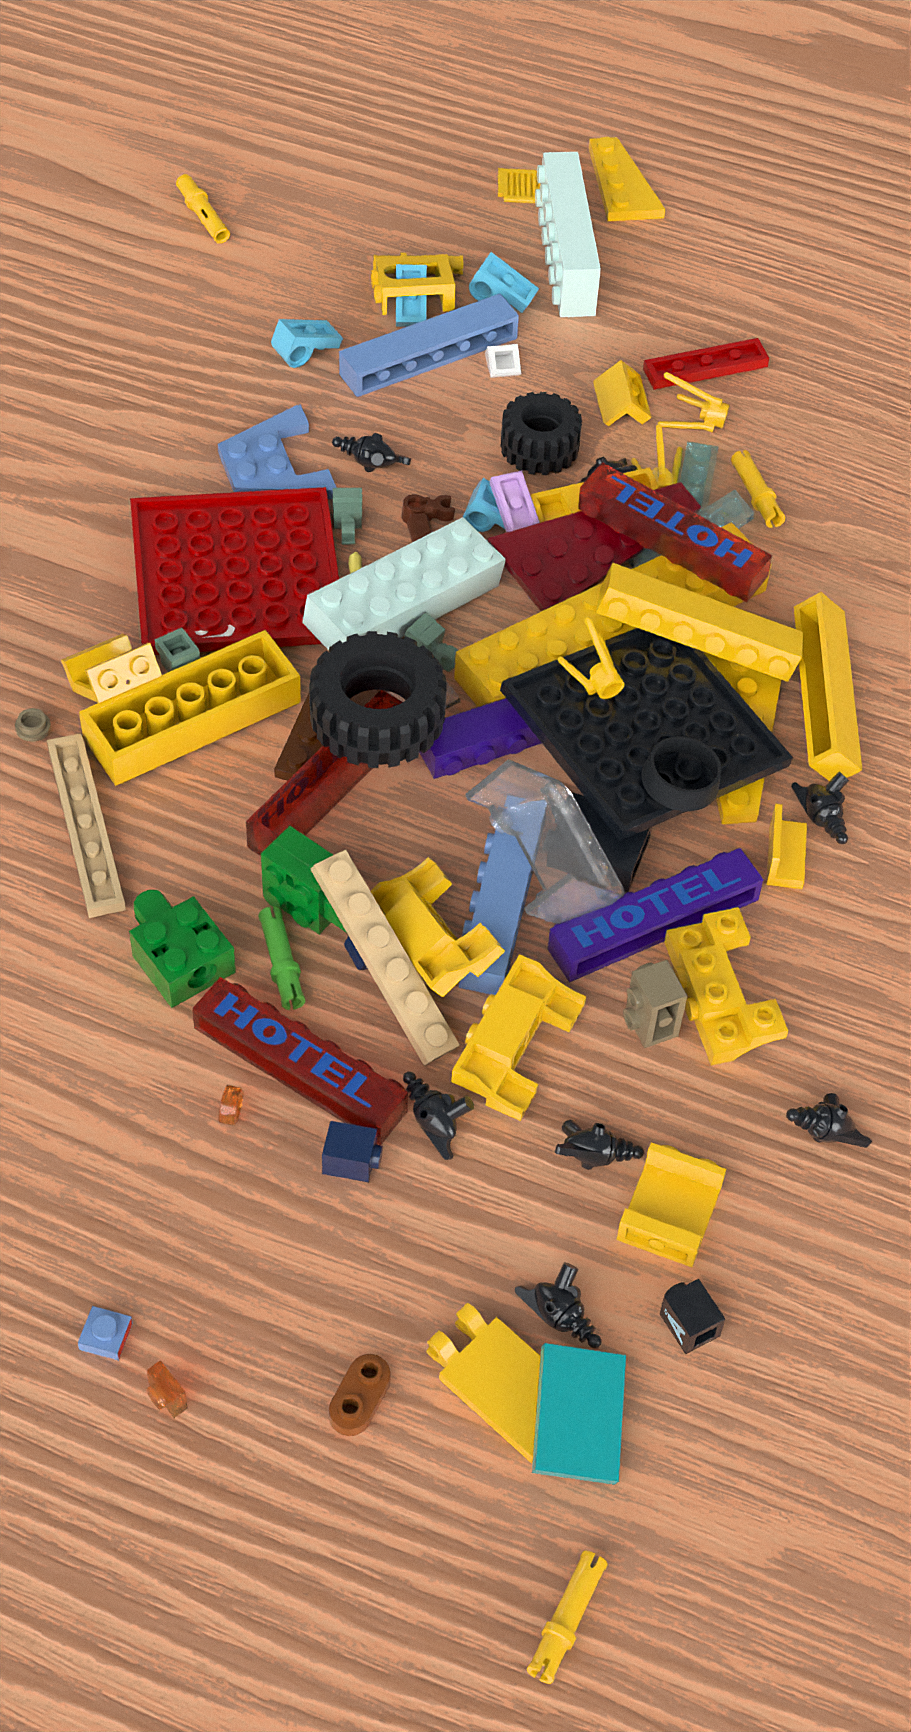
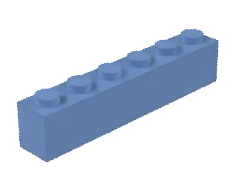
(428, 345)
(499, 905)

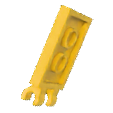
(492, 1376)

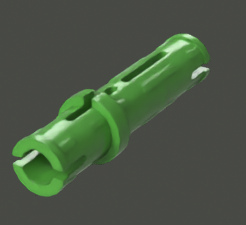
(284, 969)

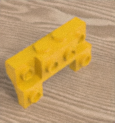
(425, 935)
(713, 993)
(506, 1030)

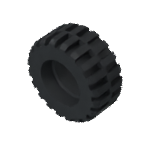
(377, 664)

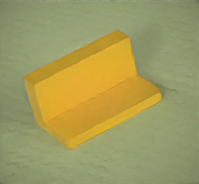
(621, 392)
(786, 851)

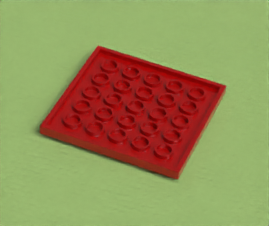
(231, 563)

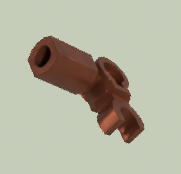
(420, 510)

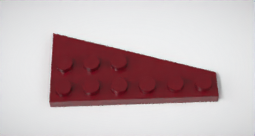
(571, 552)

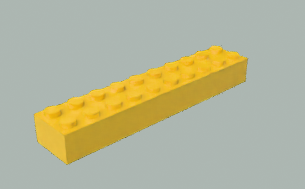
(563, 631)

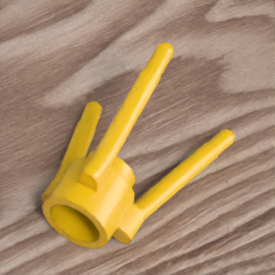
(713, 409)
(662, 474)
(604, 676)

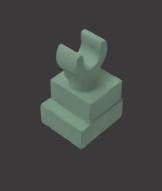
(347, 512)
(431, 634)
(176, 649)

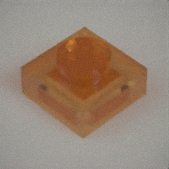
(165, 1390)

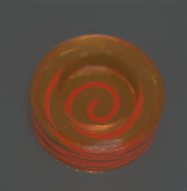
(231, 1105)

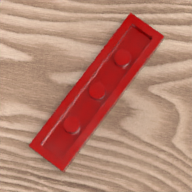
(707, 363)

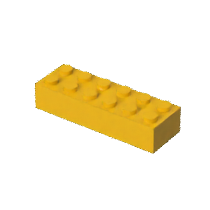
(190, 707)

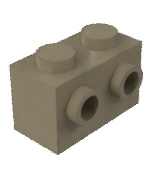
(655, 1003)

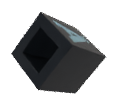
(691, 1315)

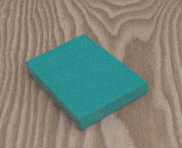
(579, 1414)

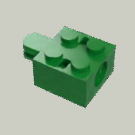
(291, 884)
(179, 946)

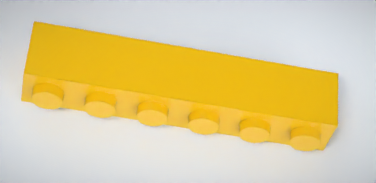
(700, 622)
(827, 688)

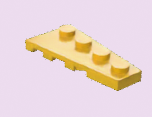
(621, 183)

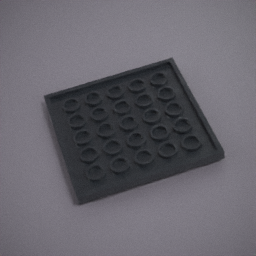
(664, 695)

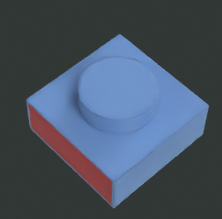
(105, 1333)

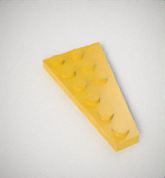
(761, 695)

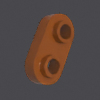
(360, 1392)

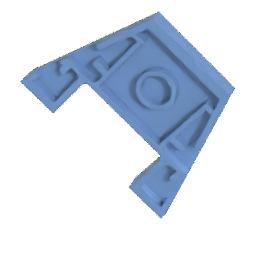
(259, 461)

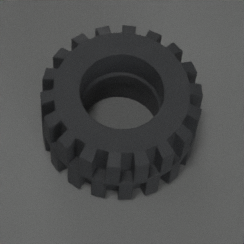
(541, 433)

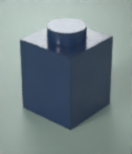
(351, 1151)

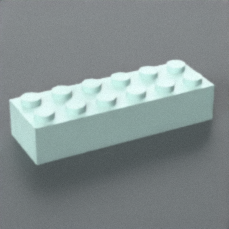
(567, 234)
(400, 587)

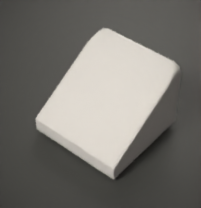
(503, 360)

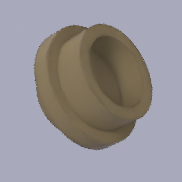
(32, 725)

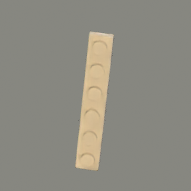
(86, 826)
(385, 957)

